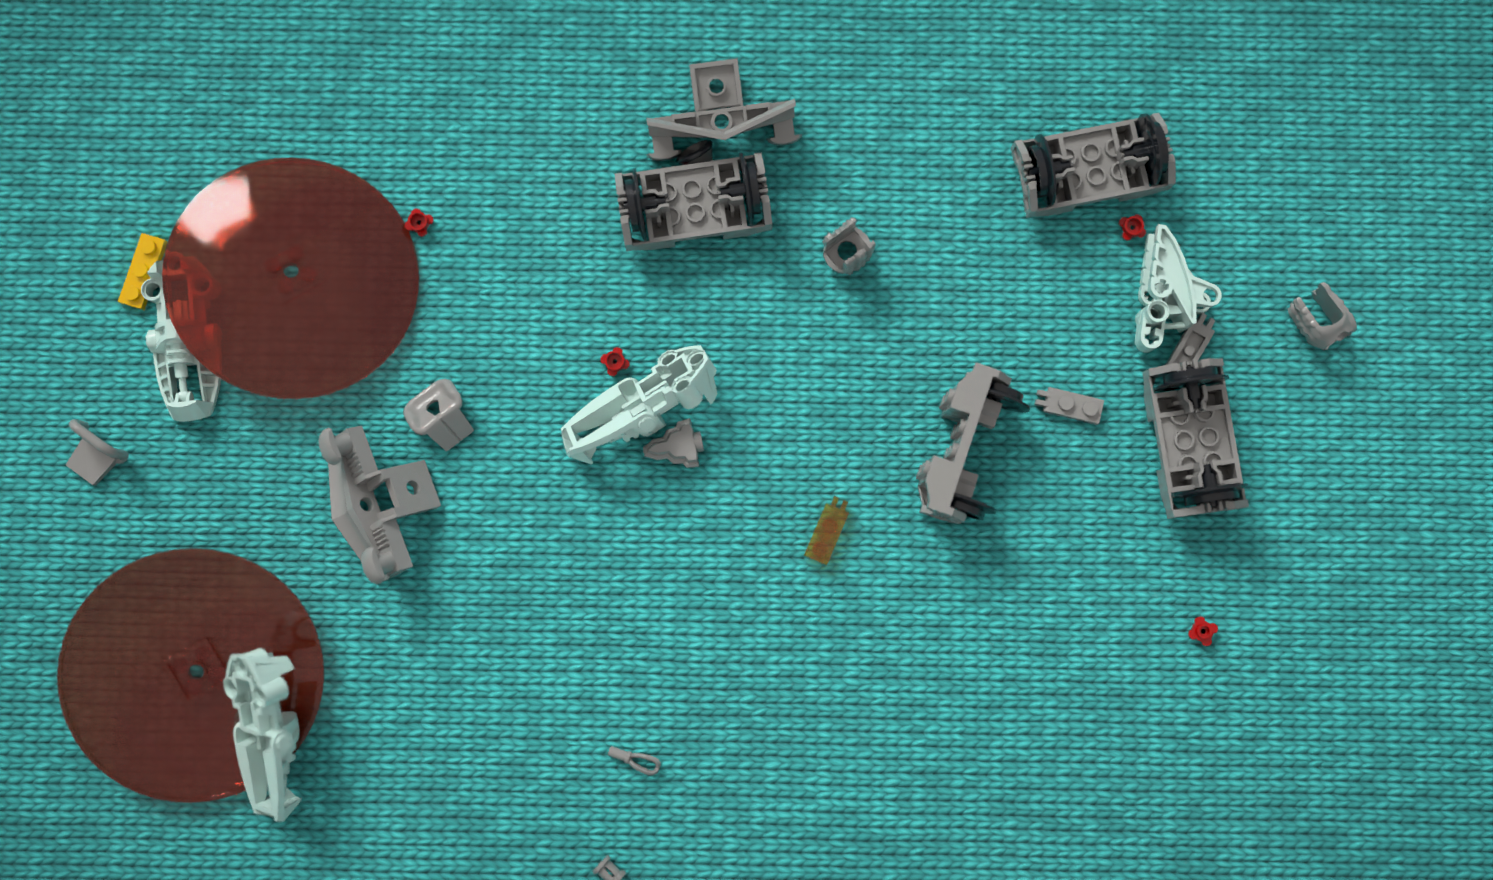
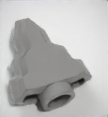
(678, 445)

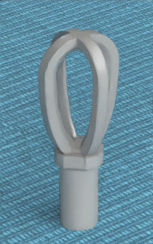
(627, 758)

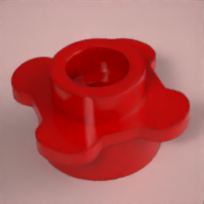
(415, 216)
(1137, 222)
(608, 358)
(1195, 632)

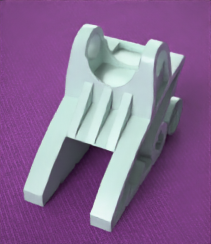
(1173, 289)

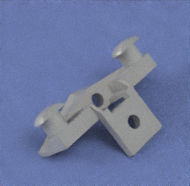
(740, 117)
(353, 478)

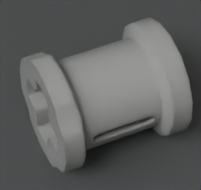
(606, 862)

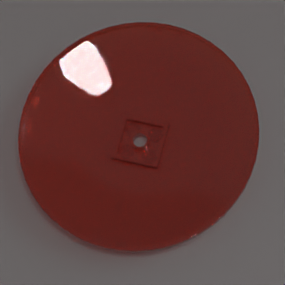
(282, 331)
(131, 658)

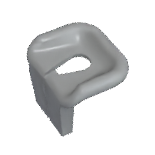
(446, 427)
(93, 456)

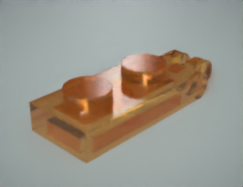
(827, 532)

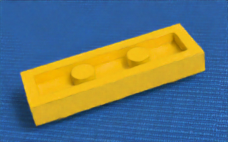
(146, 254)

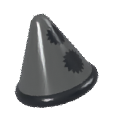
(696, 153)

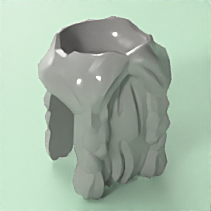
(852, 234)
(1335, 309)

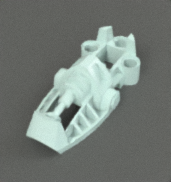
(172, 359)
(637, 406)
(264, 733)

